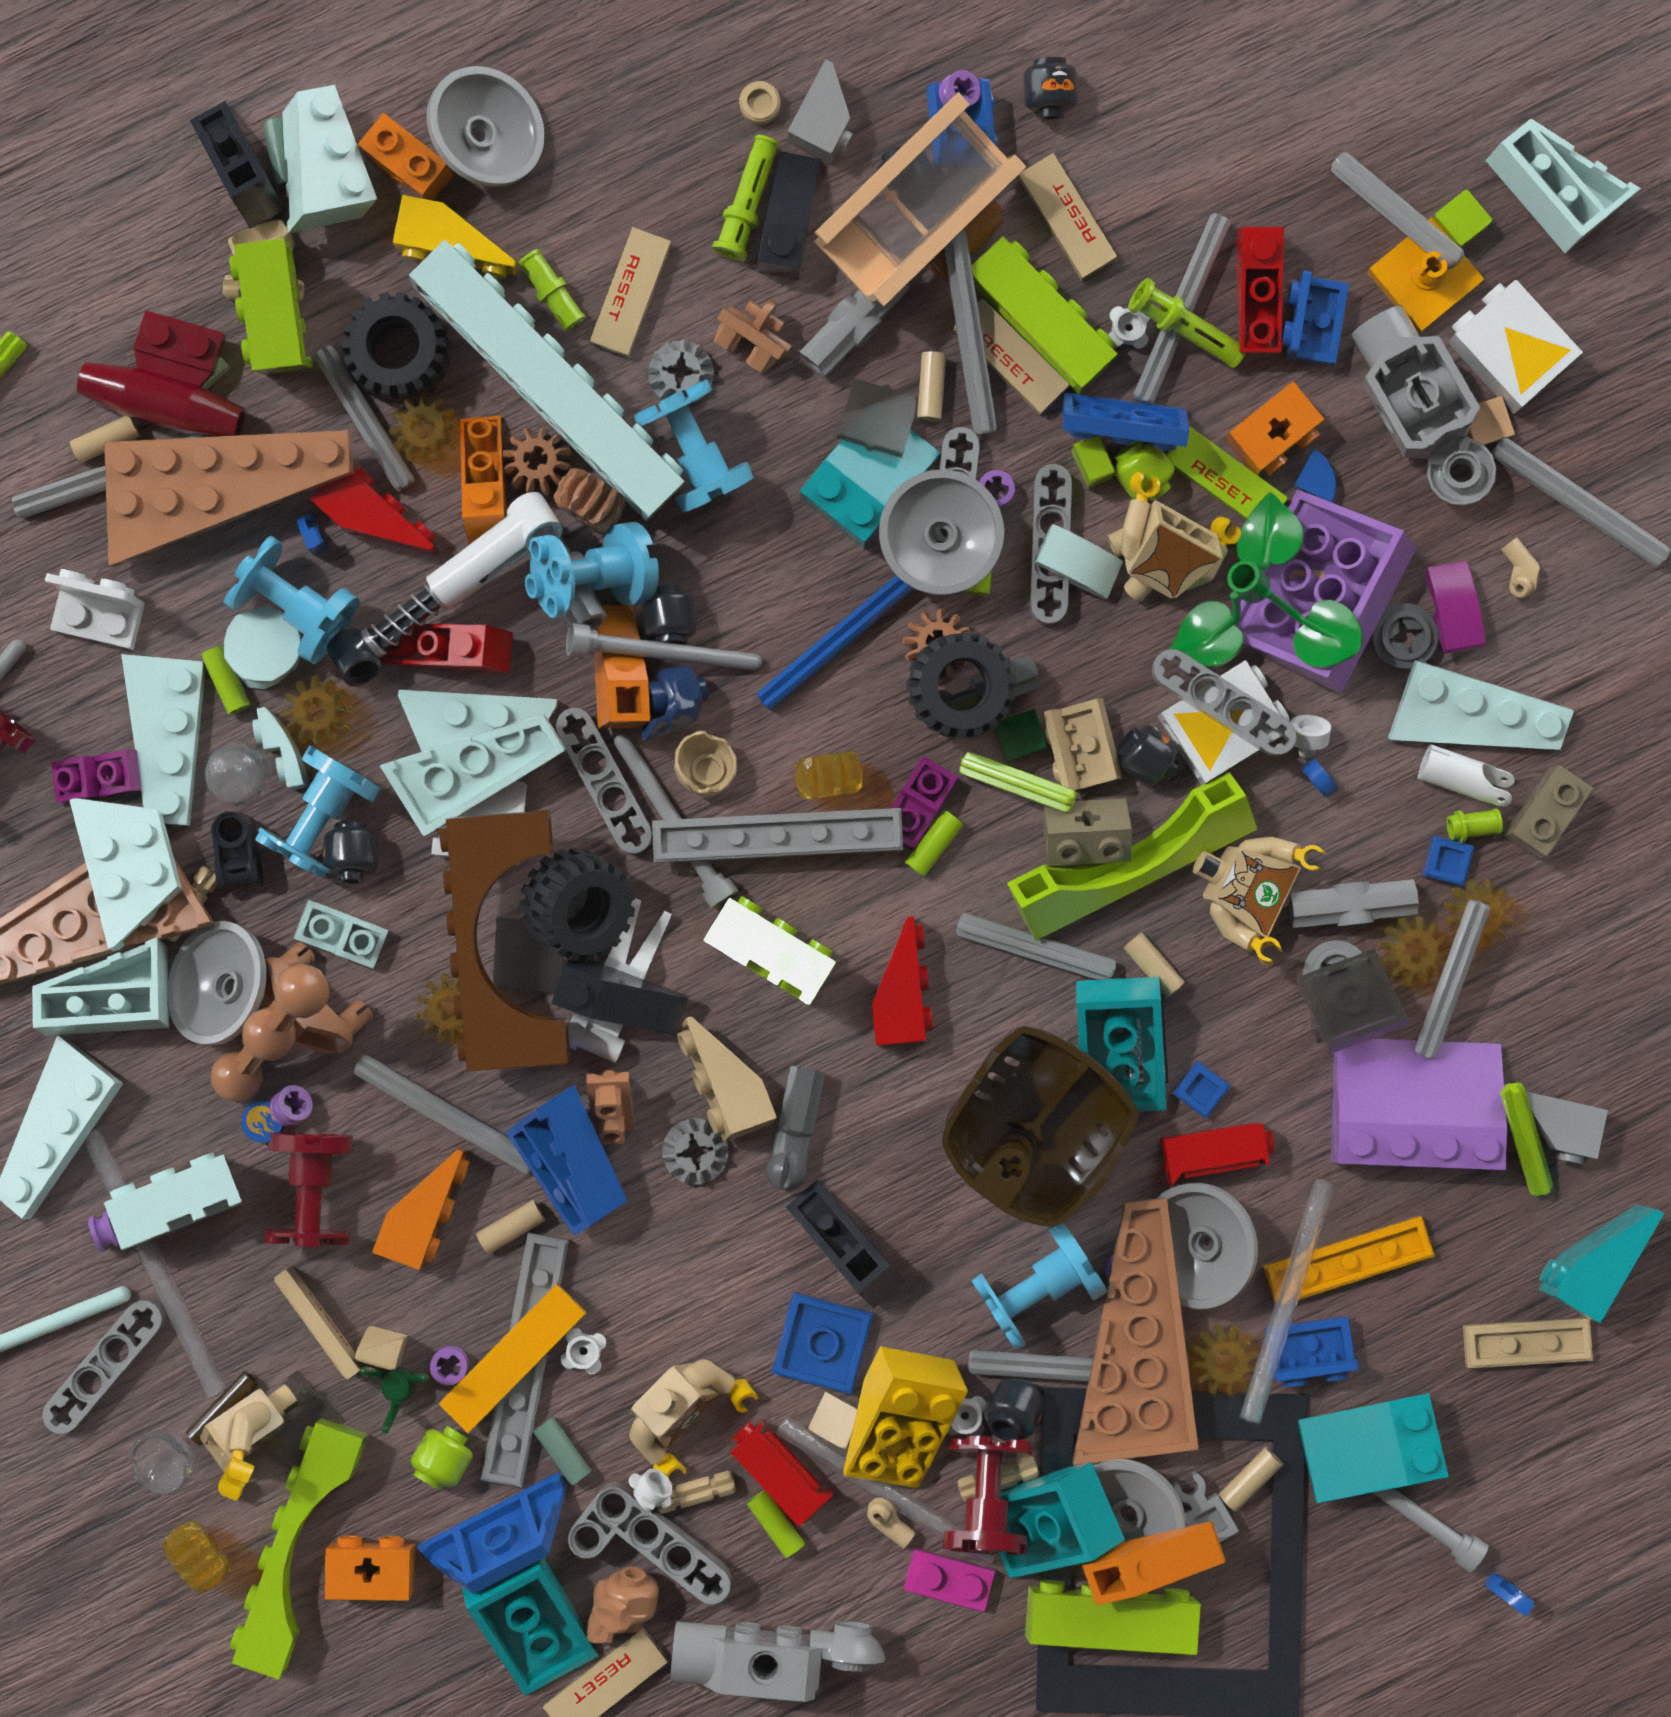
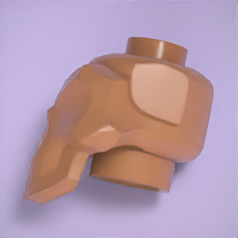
(622, 1604)

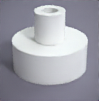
(1311, 734)

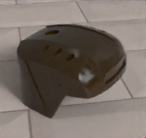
(1051, 1108)

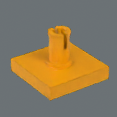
(1423, 282)

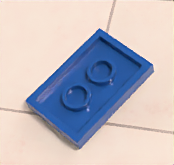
(1125, 421)

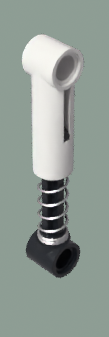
(359, 651)

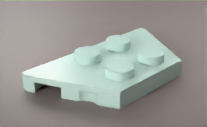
(450, 717)
(126, 864)

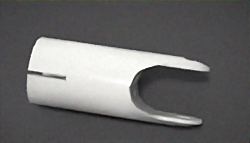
(1465, 776)

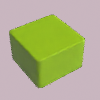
(1462, 218)
(1093, 461)

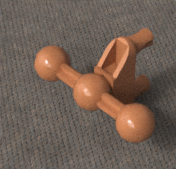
(290, 1016)

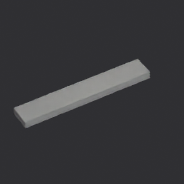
(777, 835)
(517, 1410)

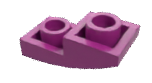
(1456, 607)
(96, 776)
(922, 799)

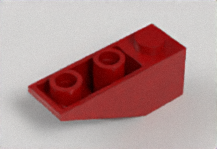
(1259, 288)
(366, 514)
(453, 648)
(898, 1001)

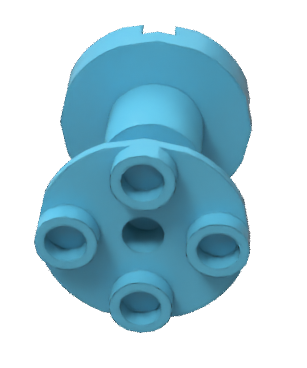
(701, 460)
(619, 565)
(304, 608)
(326, 797)
(1054, 1275)

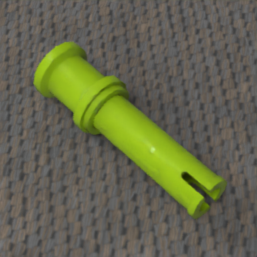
(741, 216)
(1168, 318)

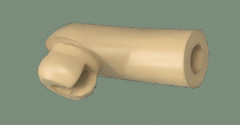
(1525, 569)
(884, 1517)

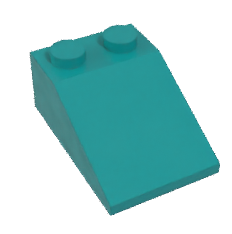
(856, 484)
(1102, 1015)
(1596, 1267)
(1372, 1448)
(1063, 1519)
(531, 1626)

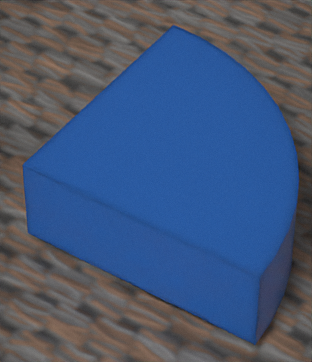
(1317, 477)
(311, 534)
(1509, 1593)

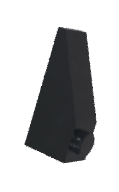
(237, 165)
(788, 215)
(618, 997)
(845, 1244)

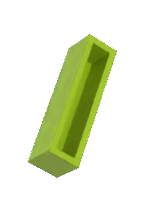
(1042, 315)
(1134, 1624)

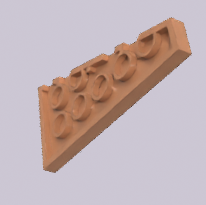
(195, 484)
(65, 926)
(1139, 1370)

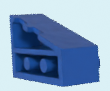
(568, 1160)

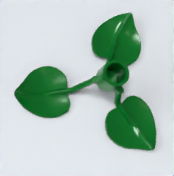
(1267, 537)

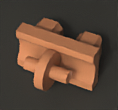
(738, 325)
(610, 1105)

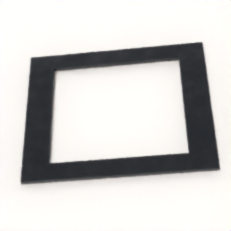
(1195, 1689)

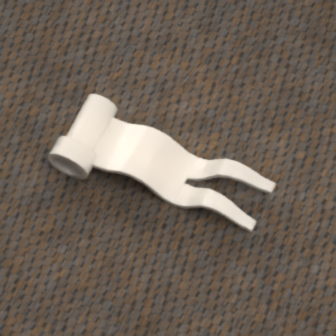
(602, 1036)

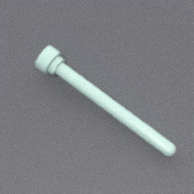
(64, 1318)

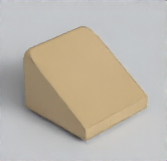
(834, 1420)

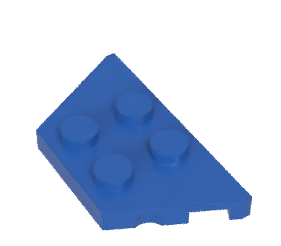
(500, 1537)

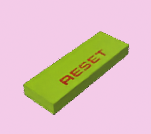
(1220, 475)

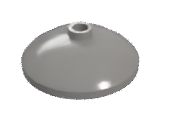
(498, 113)
(948, 503)
(216, 983)
(1205, 1274)
(1146, 1491)

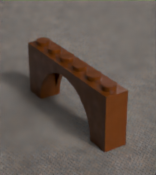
(493, 1026)

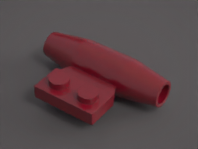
(168, 380)

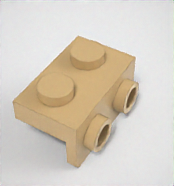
(1082, 745)

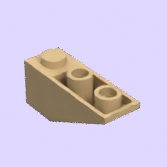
(732, 1089)

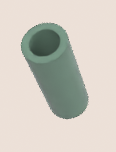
(275, 143)
(562, 1451)

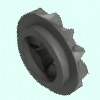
(1412, 618)

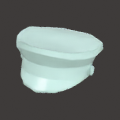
(261, 647)

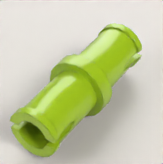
(551, 290)

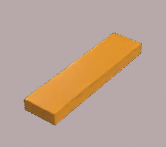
(1358, 1257)
(512, 1358)

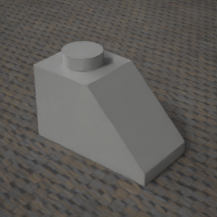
(823, 118)
(1568, 1126)

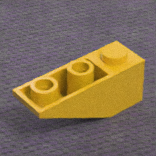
(427, 223)

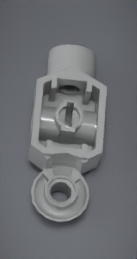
(1424, 403)
(727, 1661)

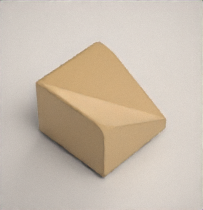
(381, 1348)

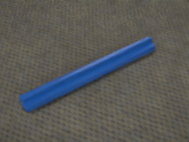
(833, 642)

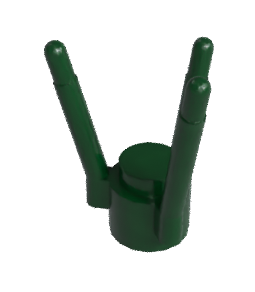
(396, 1387)

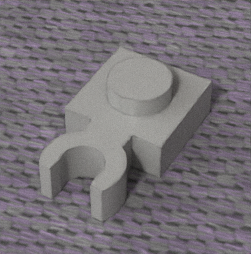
(1206, 1509)

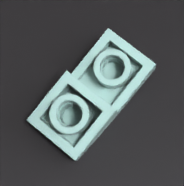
(1079, 561)
(275, 737)
(340, 933)

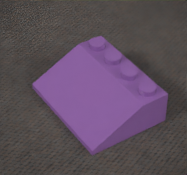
(1360, 569)
(1417, 1108)

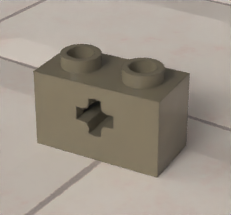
(1547, 812)
(1088, 833)

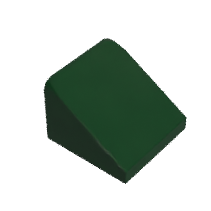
(1021, 735)

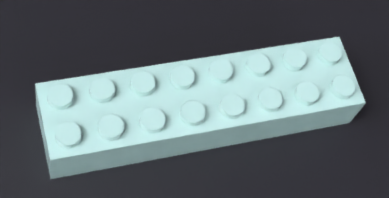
(545, 380)

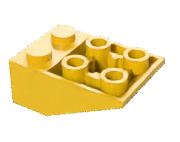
(903, 1416)

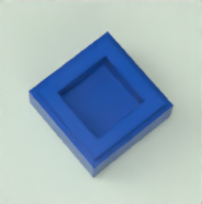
(1448, 861)
(1201, 1089)

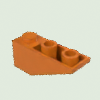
(482, 475)
(620, 678)
(413, 1222)
(1153, 1562)

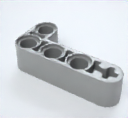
(655, 1549)

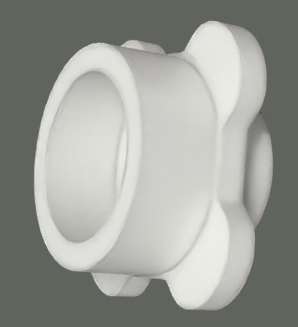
(1135, 337)
(574, 1358)
(973, 1424)
(651, 1489)

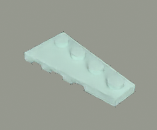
(1465, 710)
(165, 724)
(467, 771)
(57, 1122)

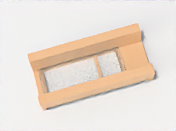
(916, 203)

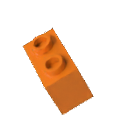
(405, 158)
(1286, 409)
(350, 1582)

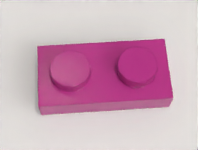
(949, 1579)

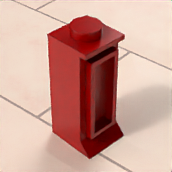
(1216, 1150)
(779, 1471)

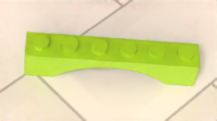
(1204, 822)
(271, 1627)

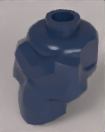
(674, 701)

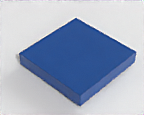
(822, 1343)

